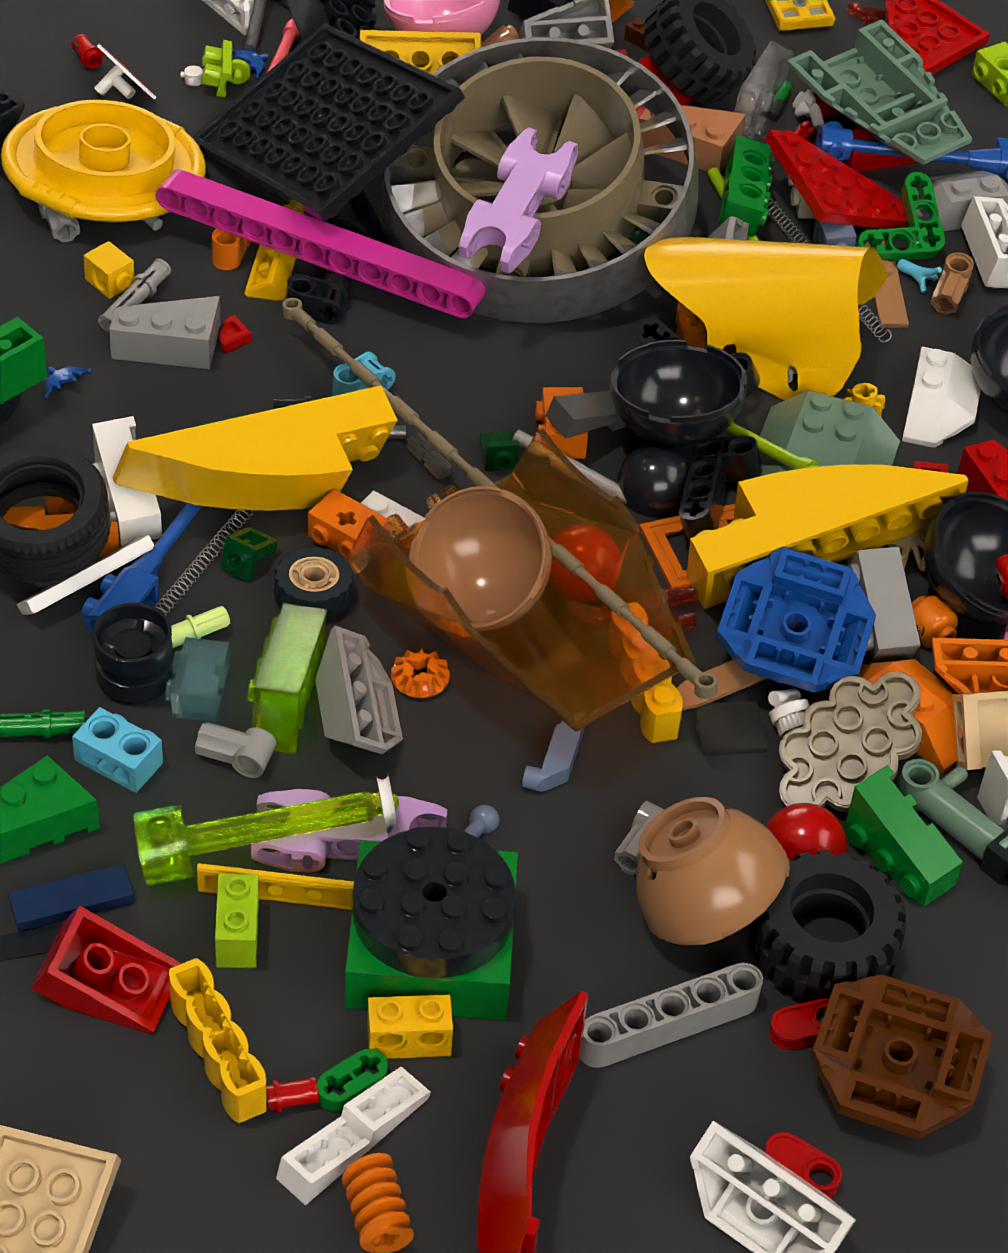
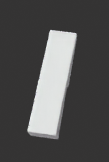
(361, 1126)

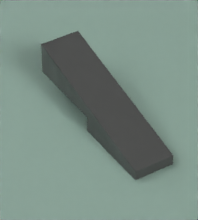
(583, 413)

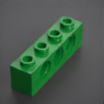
(747, 183)

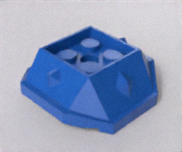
(802, 595)

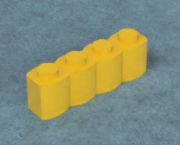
(660, 712)
(218, 1040)

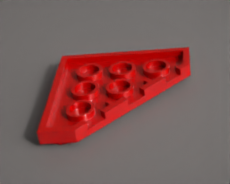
(934, 31)
(834, 189)

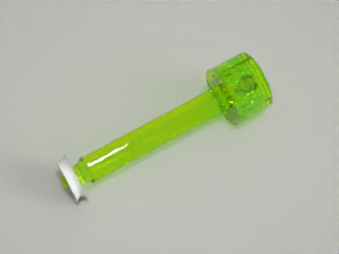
(169, 844)

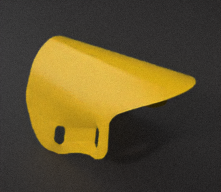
(775, 303)

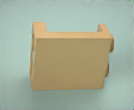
(980, 727)

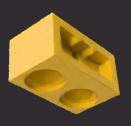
(410, 1026)

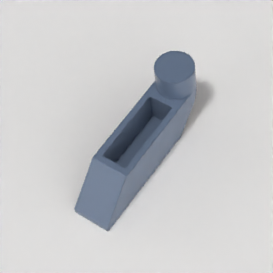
(557, 762)

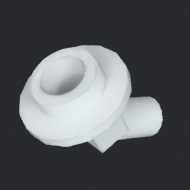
(806, 105)

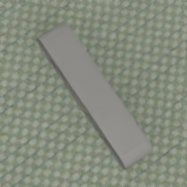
(681, 1000)

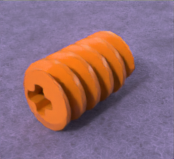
(377, 1204)

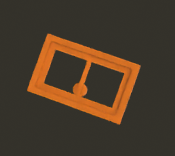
(655, 537)

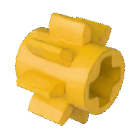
(866, 395)

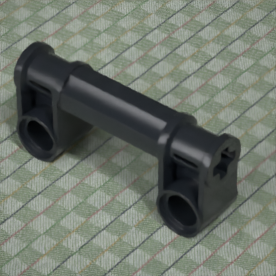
(333, 291)

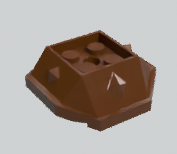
(891, 1019)

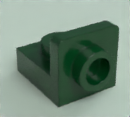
(499, 450)
(244, 549)

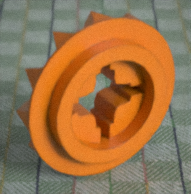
(424, 684)

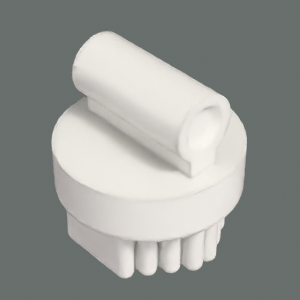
(788, 710)

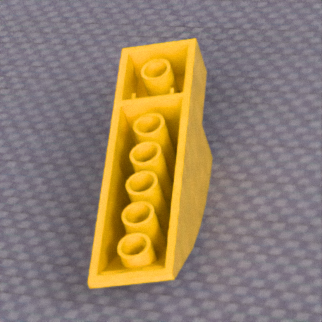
(264, 458)
(817, 513)

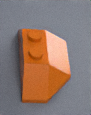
(972, 664)
(933, 714)

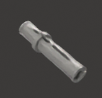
(142, 287)

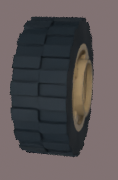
(314, 580)

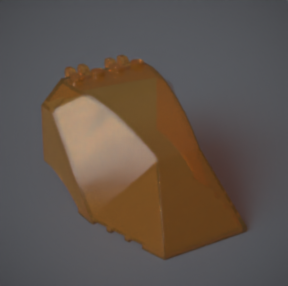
(570, 644)

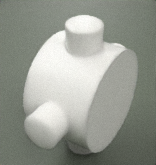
(192, 75)

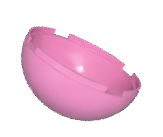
(441, 15)

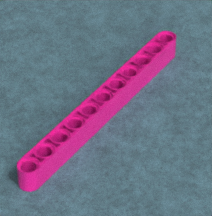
(321, 243)

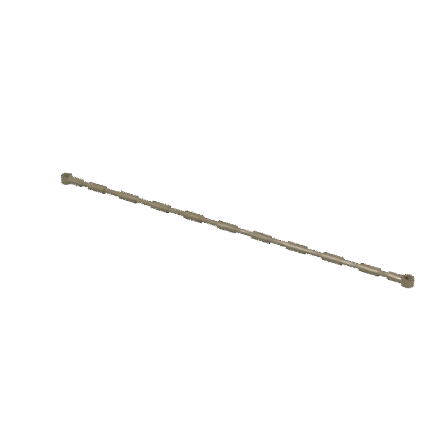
(704, 682)

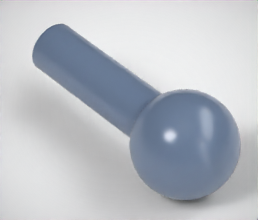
(483, 820)

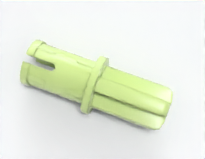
(199, 625)

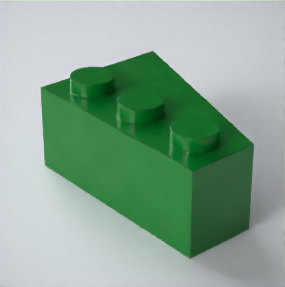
(42, 808)
(899, 840)

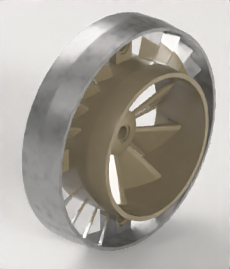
(537, 87)

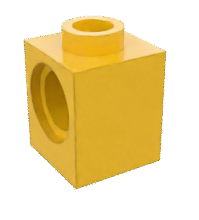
(108, 269)

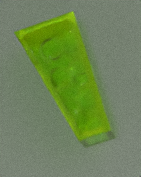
(287, 673)

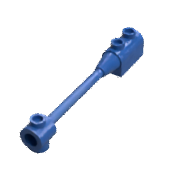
(840, 143)
(139, 580)

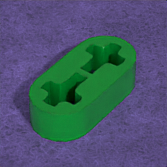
(350, 1077)

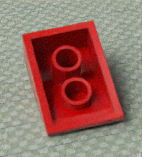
(105, 973)

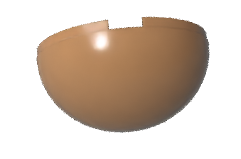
(487, 554)

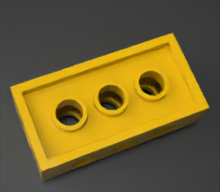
(422, 48)

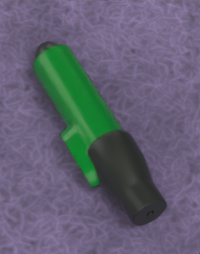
(779, 99)

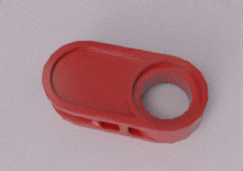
(797, 1025)
(804, 1159)

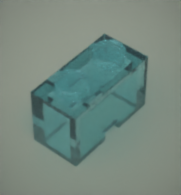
(199, 675)

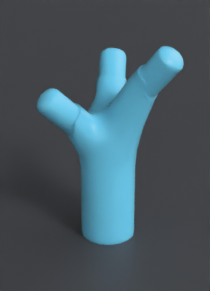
(919, 273)

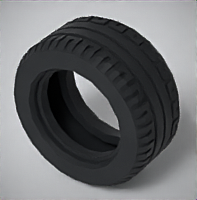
(59, 550)

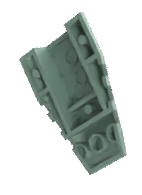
(886, 94)
(828, 432)

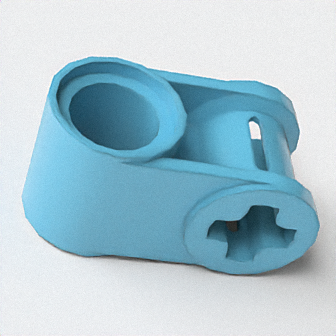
(345, 381)

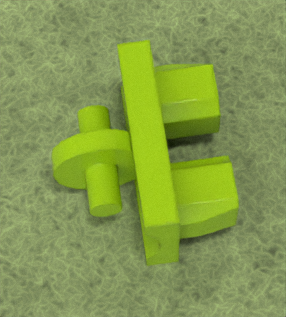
(221, 68)

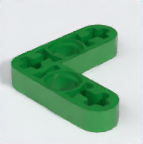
(917, 230)

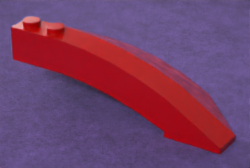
(520, 1126)

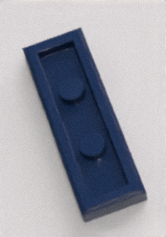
(60, 898)

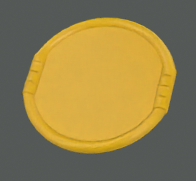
(98, 159)

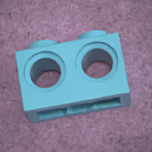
(118, 749)

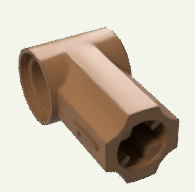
(952, 283)

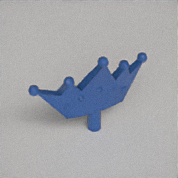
(253, 59)
(62, 376)

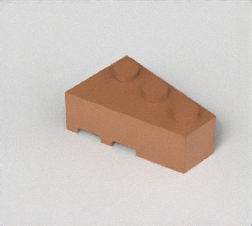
(711, 132)

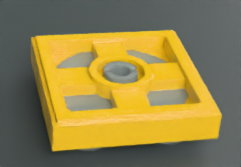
(800, 14)

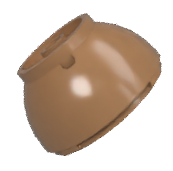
(706, 871)

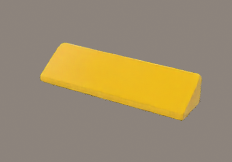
(270, 271)
(284, 886)

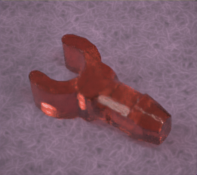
(869, 15)

